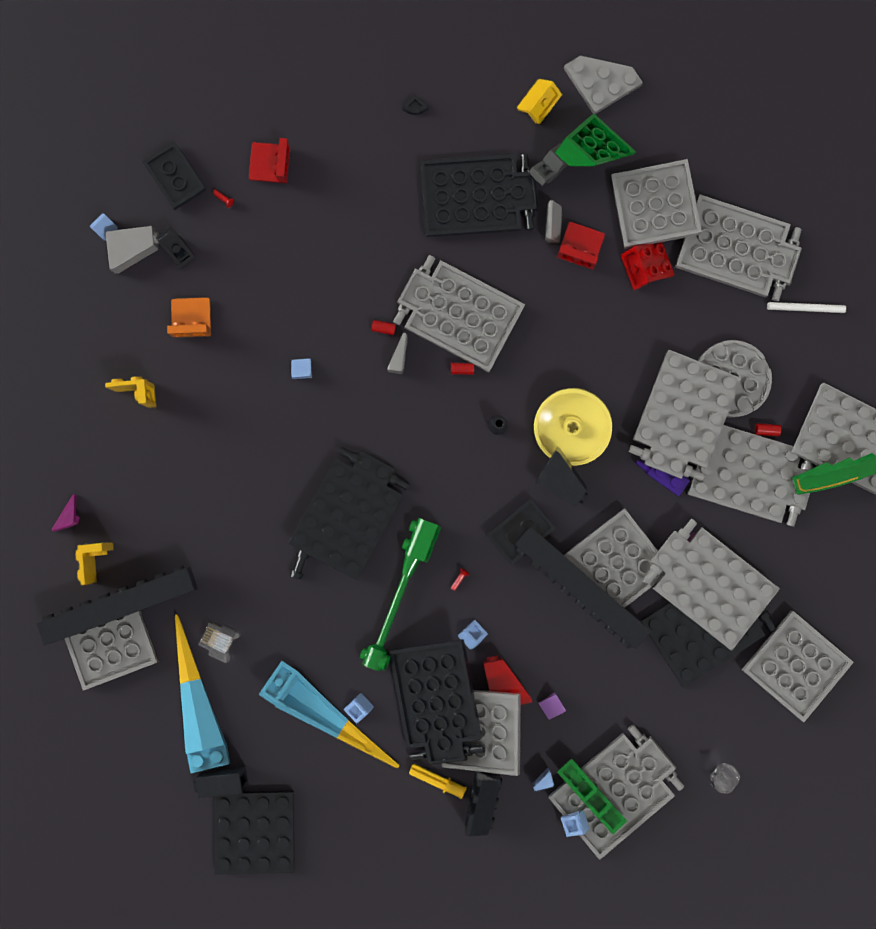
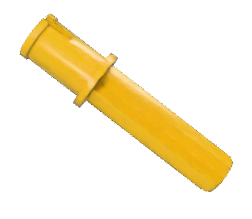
(437, 781)

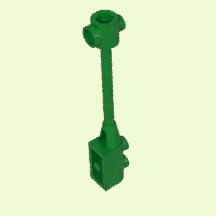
(417, 549)

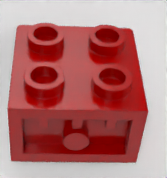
(270, 161)
(581, 245)
(646, 264)

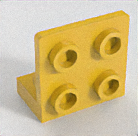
(143, 392)
(86, 557)

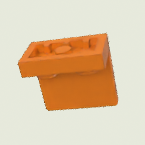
(190, 317)

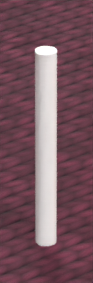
(806, 307)

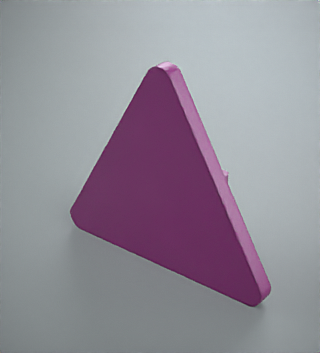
(68, 516)

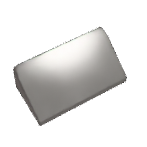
(553, 223)

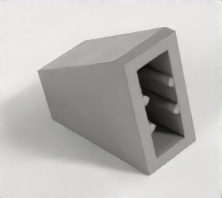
(130, 246)

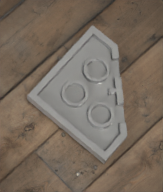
(601, 81)

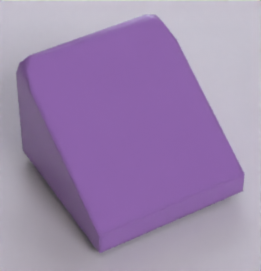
(552, 706)

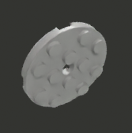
(748, 364)

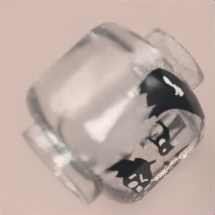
(725, 778)

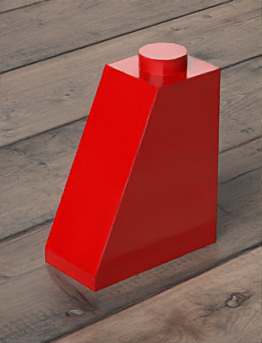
(502, 679)

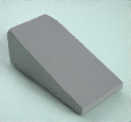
(397, 362)

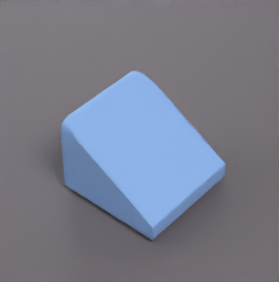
(102, 225)
(301, 369)
(473, 634)
(358, 708)
(543, 781)
(575, 823)

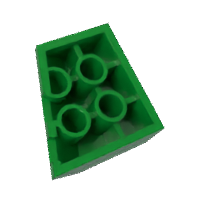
(593, 144)

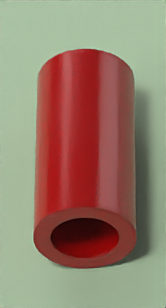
(383, 327)
(462, 368)
(767, 429)

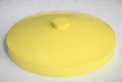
(575, 423)

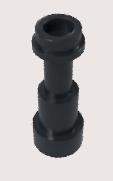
(296, 573)

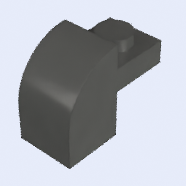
(548, 168)

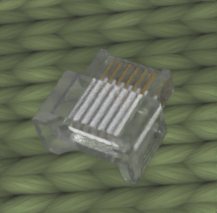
(219, 641)

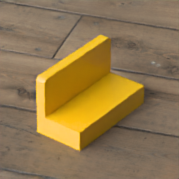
(540, 100)

